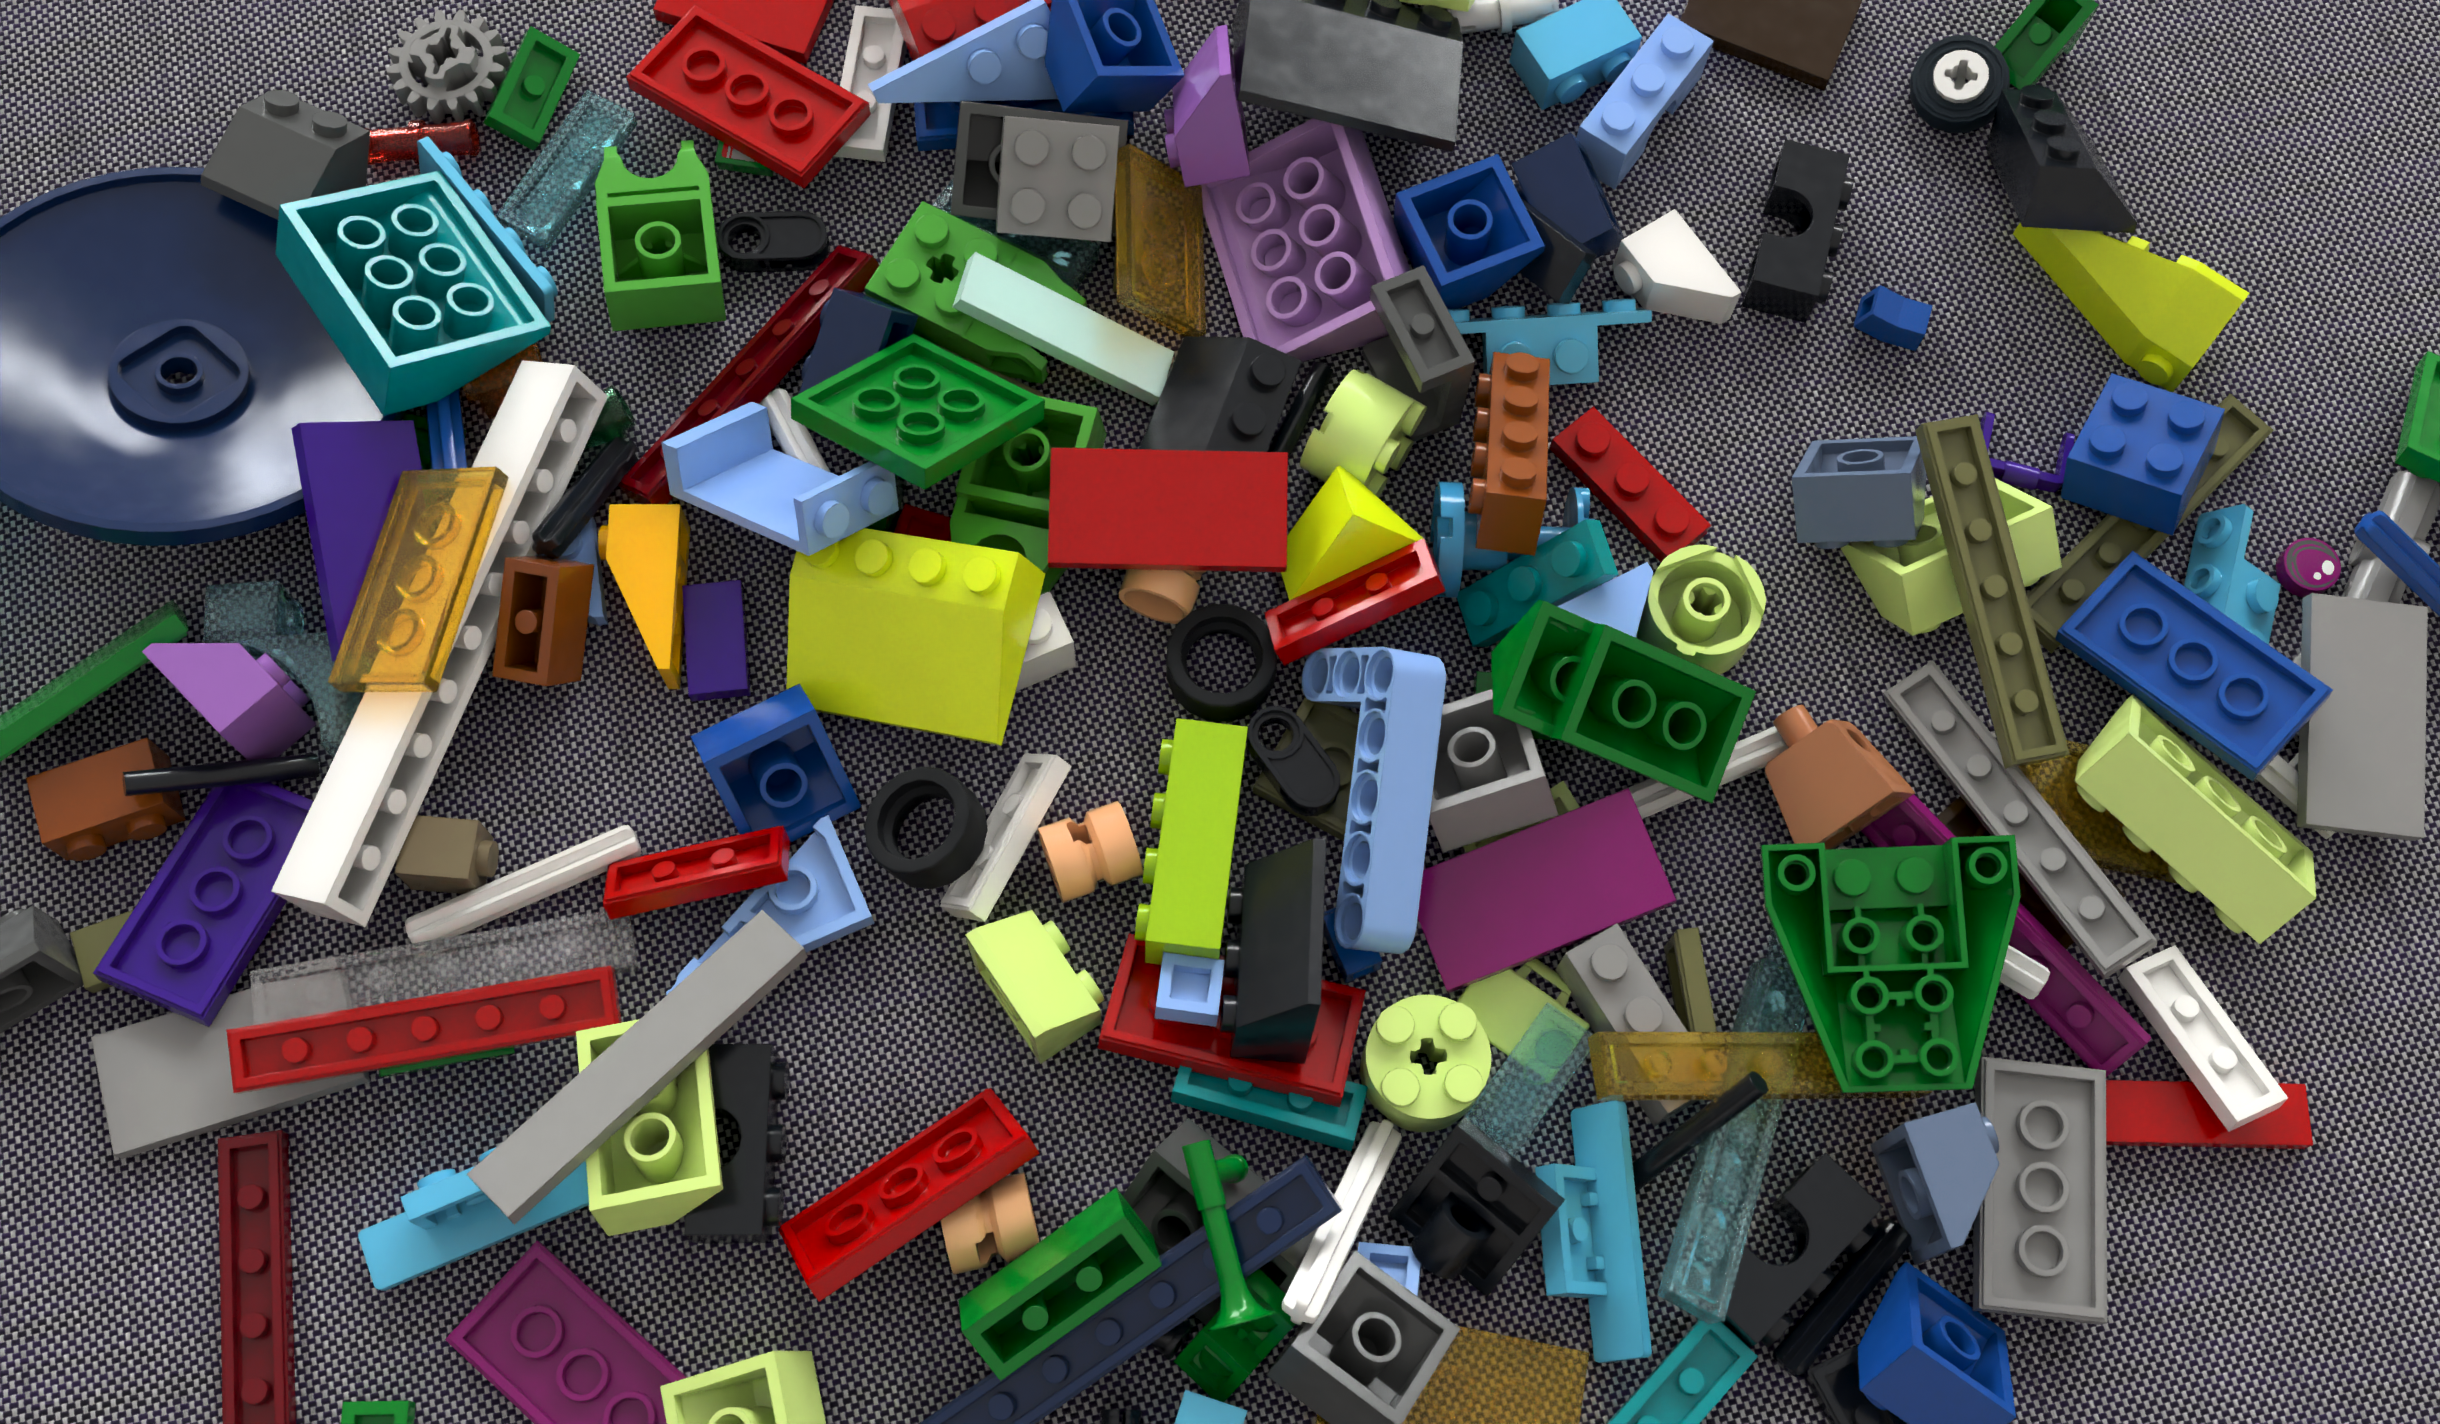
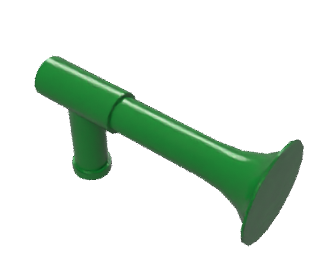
(1206, 1180)

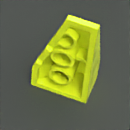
(2143, 305)

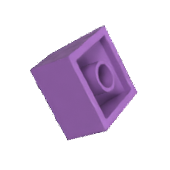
(1206, 119)
(241, 697)

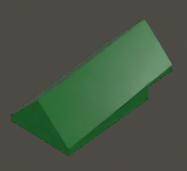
(1619, 699)

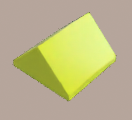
(1340, 533)

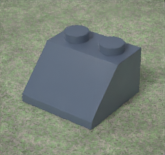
(1860, 492)
(1938, 1176)

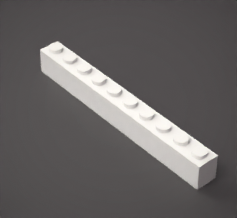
(403, 736)

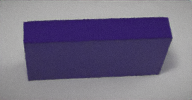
(716, 640)

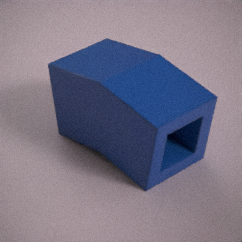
(1893, 318)
(1350, 962)

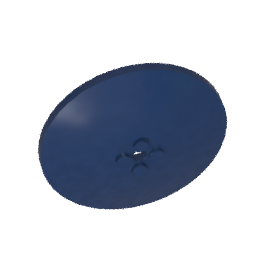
(107, 300)

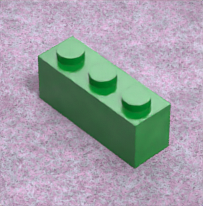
(1058, 1284)

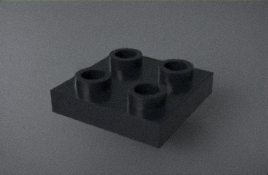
(1474, 1209)

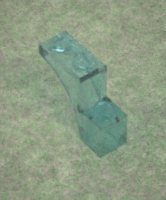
(271, 621)

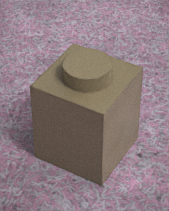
(447, 855)

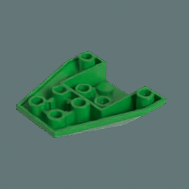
(1896, 953)

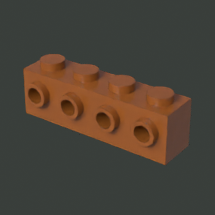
(1510, 453)

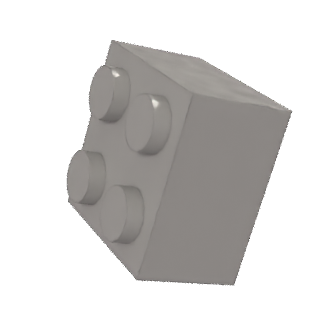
(1057, 178)
(1485, 775)

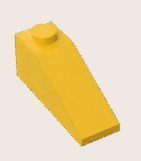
(650, 564)

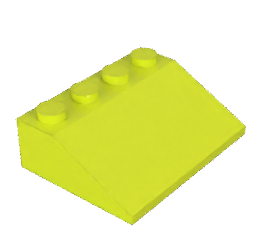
(912, 632)

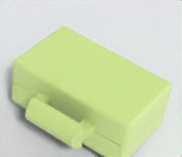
(1510, 1003)

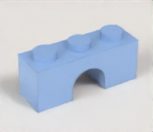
(1650, 84)

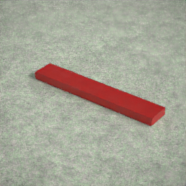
(421, 1029)

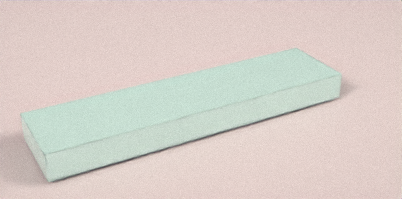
(1063, 328)

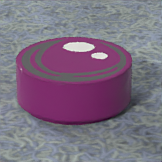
(2308, 567)

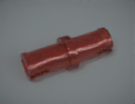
(401, 142)

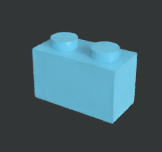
(1574, 50)

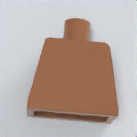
(1830, 779)

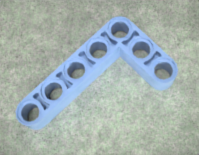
(1390, 786)

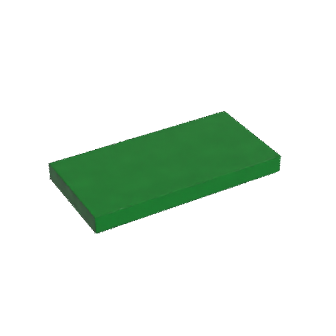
(88, 678)

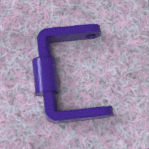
(2023, 475)

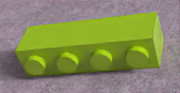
(1195, 840)

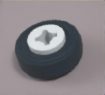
(1958, 104)

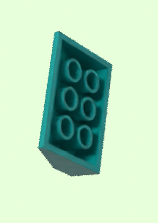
(407, 287)

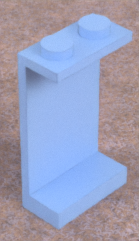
(740, 477)

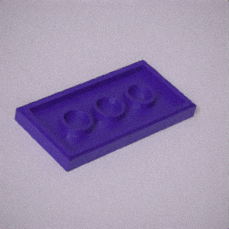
(347, 490)
(208, 902)

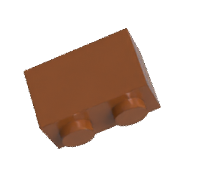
(542, 620)
(85, 807)

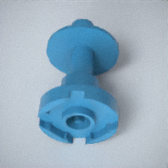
(1455, 534)

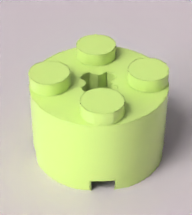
(1363, 431)
(1698, 584)
(1448, 1036)

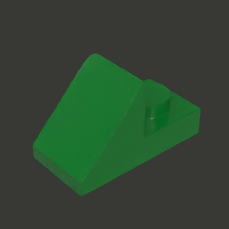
(2042, 35)

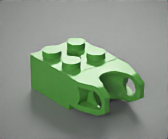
(658, 244)
(924, 277)
(1008, 503)

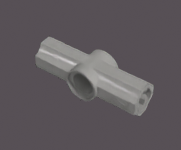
(2413, 507)

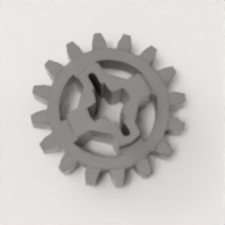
(448, 66)

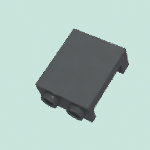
(1423, 349)

